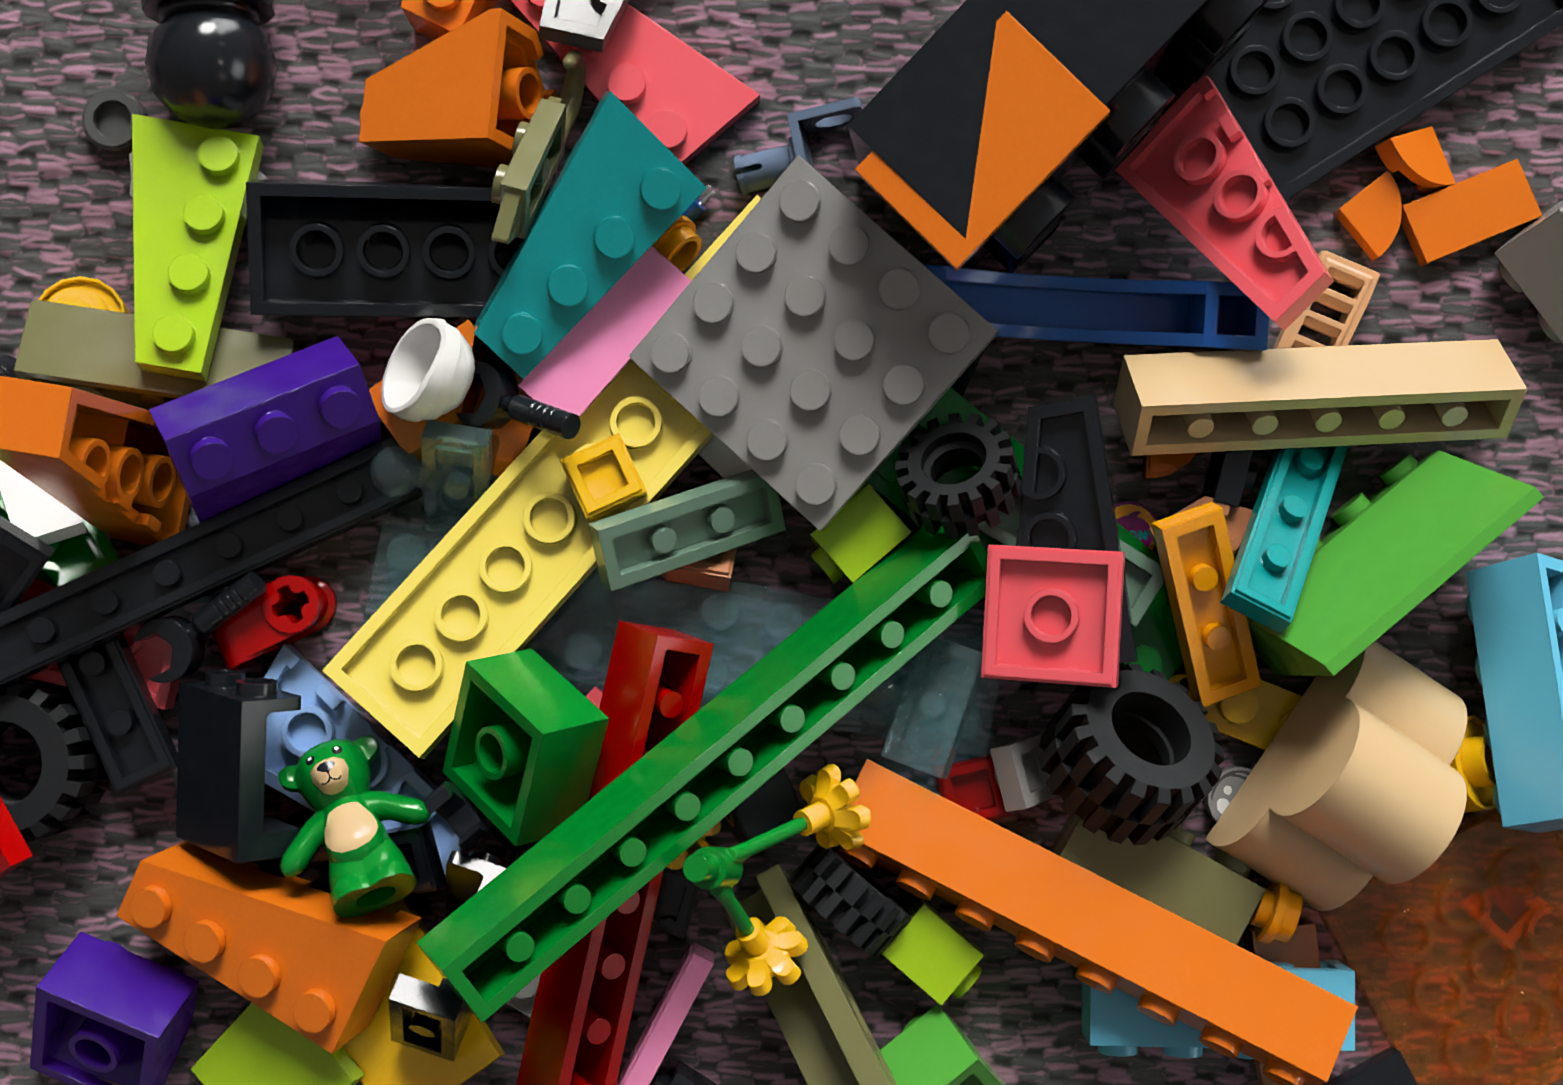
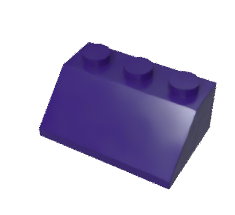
(268, 426)

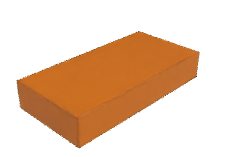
(1469, 212)

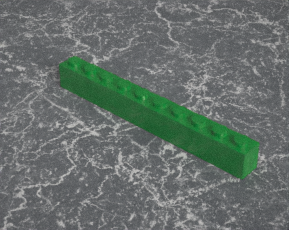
(703, 770)

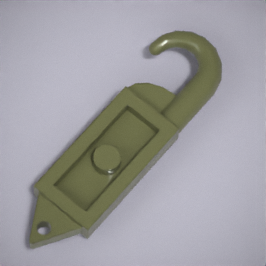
(536, 155)

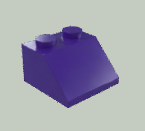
(110, 1016)

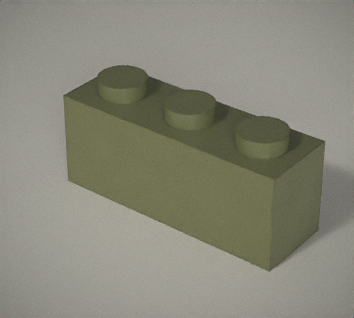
(1170, 875)

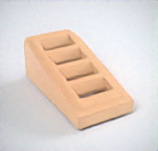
(1348, 274)

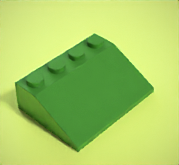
(1390, 557)

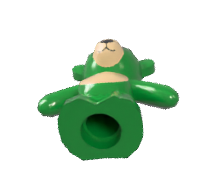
(363, 860)

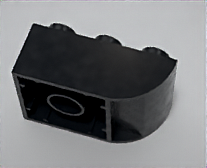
(933, 108)

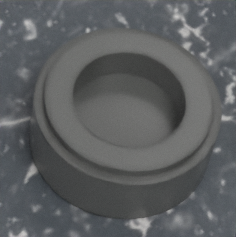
(109, 120)

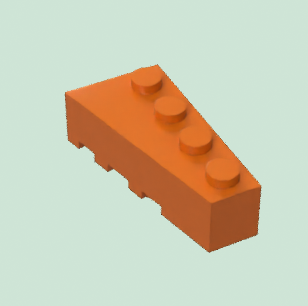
(93, 458)
(270, 939)

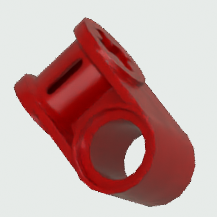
(270, 621)

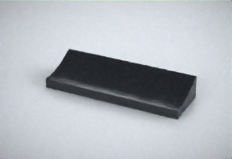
(372, 248)

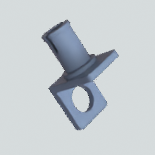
(764, 167)

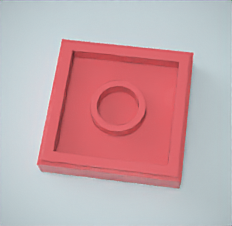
(1053, 615)

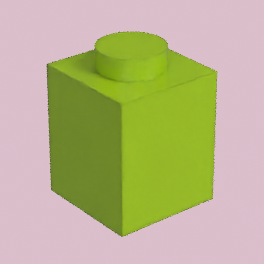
(858, 537)
(935, 953)

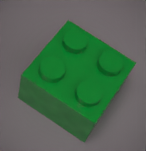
(523, 744)

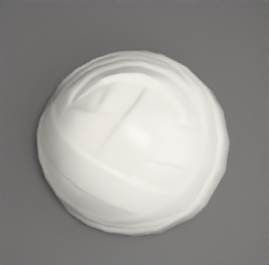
(428, 372)

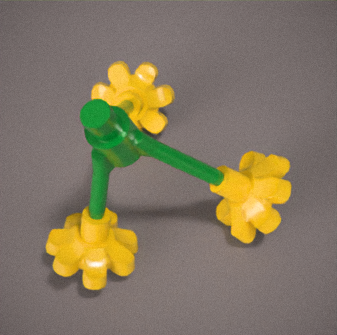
(768, 949)

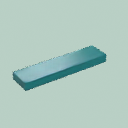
(1283, 534)

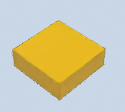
(603, 477)

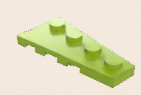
(185, 238)

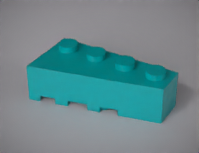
(593, 226)

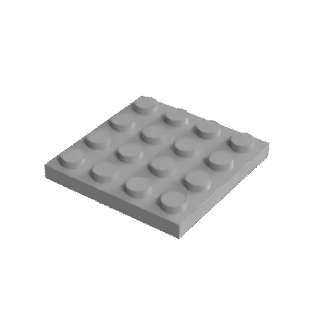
(812, 343)

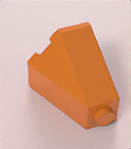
(457, 94)

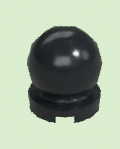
(211, 59)

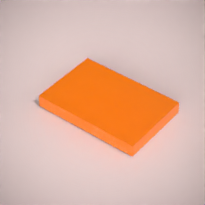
(1029, 127)

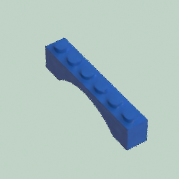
(1112, 310)

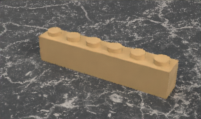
(1317, 396)

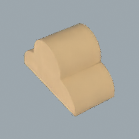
(1353, 784)

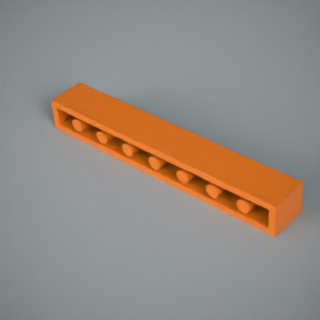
(1101, 930)

